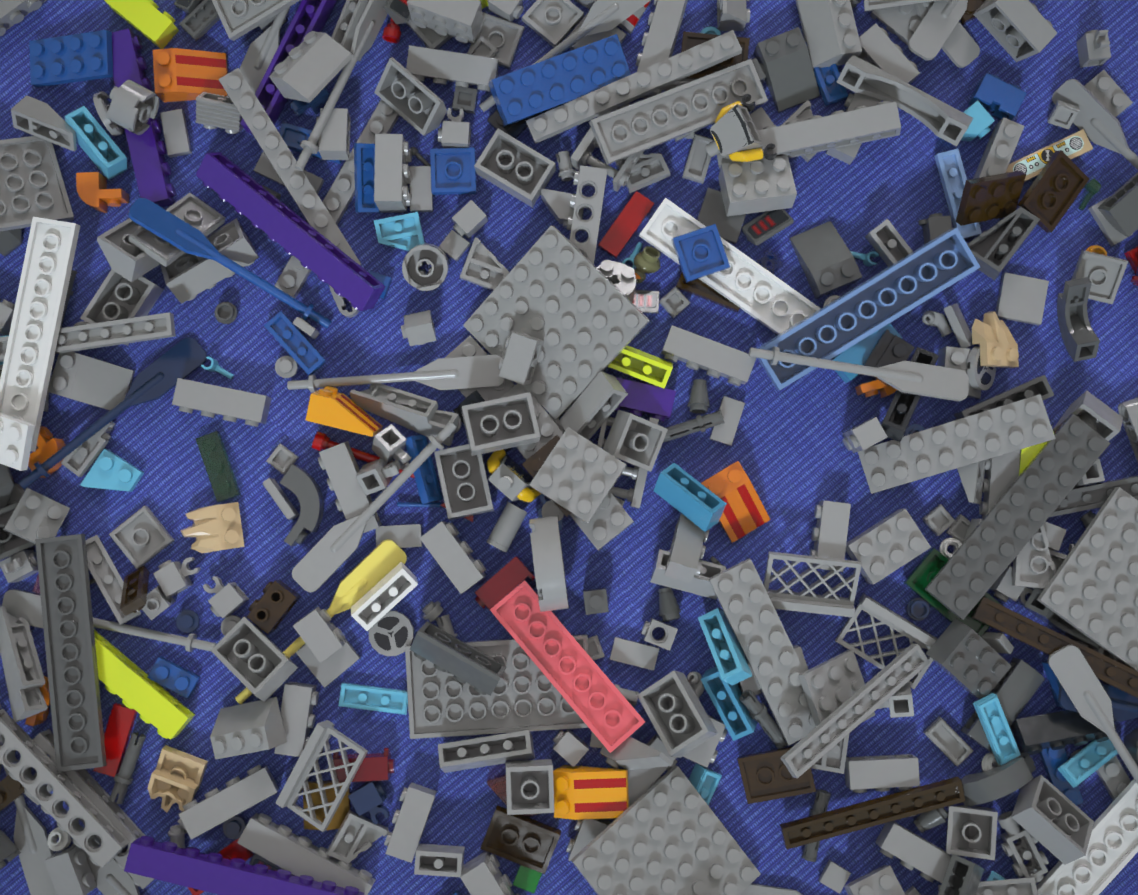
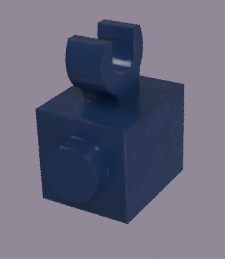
(318, 102)
(368, 798)

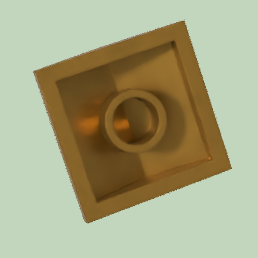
(339, 815)

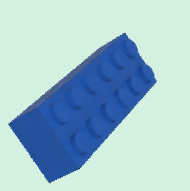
(558, 80)

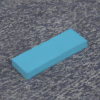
(373, 698)
(996, 729)
(1087, 761)

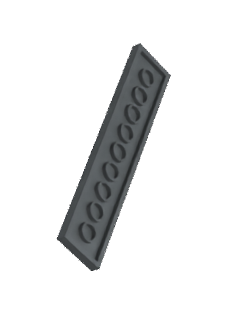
(1017, 516)
(70, 653)

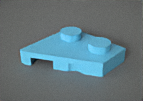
(400, 231)
(112, 473)

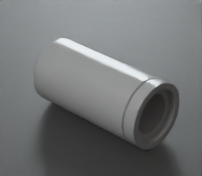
(506, 527)

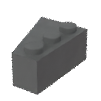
(1000, 243)

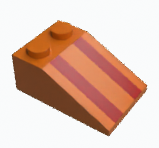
(187, 73)
(743, 508)

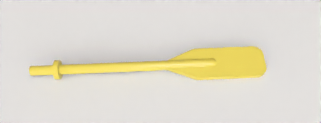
(354, 587)

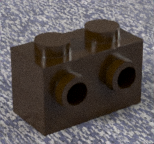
(273, 606)

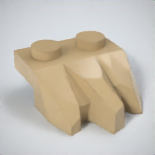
(995, 341)
(215, 528)
(176, 777)

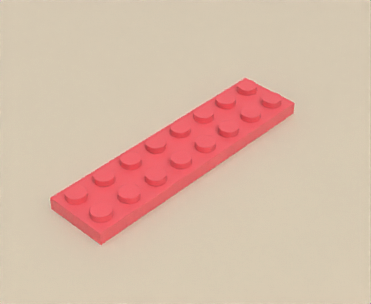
(568, 667)

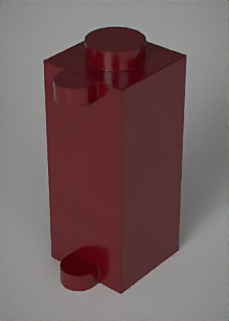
(502, 583)
(373, 768)

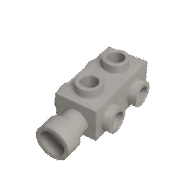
(1023, 849)

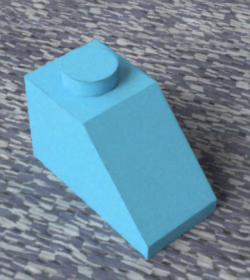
(979, 124)

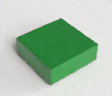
(527, 879)

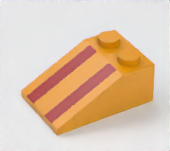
(339, 411)
(589, 792)

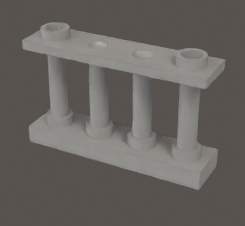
(583, 156)
(637, 473)

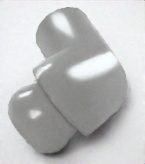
(937, 320)
(695, 681)

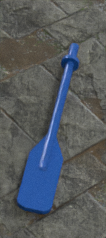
(194, 242)

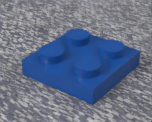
(453, 171)
(700, 253)

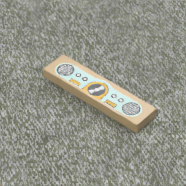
(1032, 164)

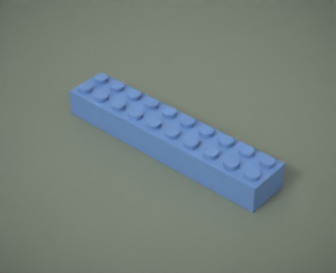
(872, 305)

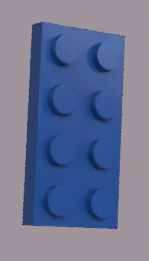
(71, 58)

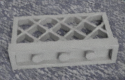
(811, 602)
(894, 622)
(303, 770)

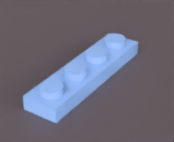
(953, 182)

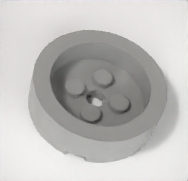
(548, 563)

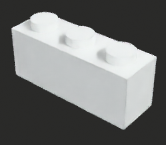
(384, 596)

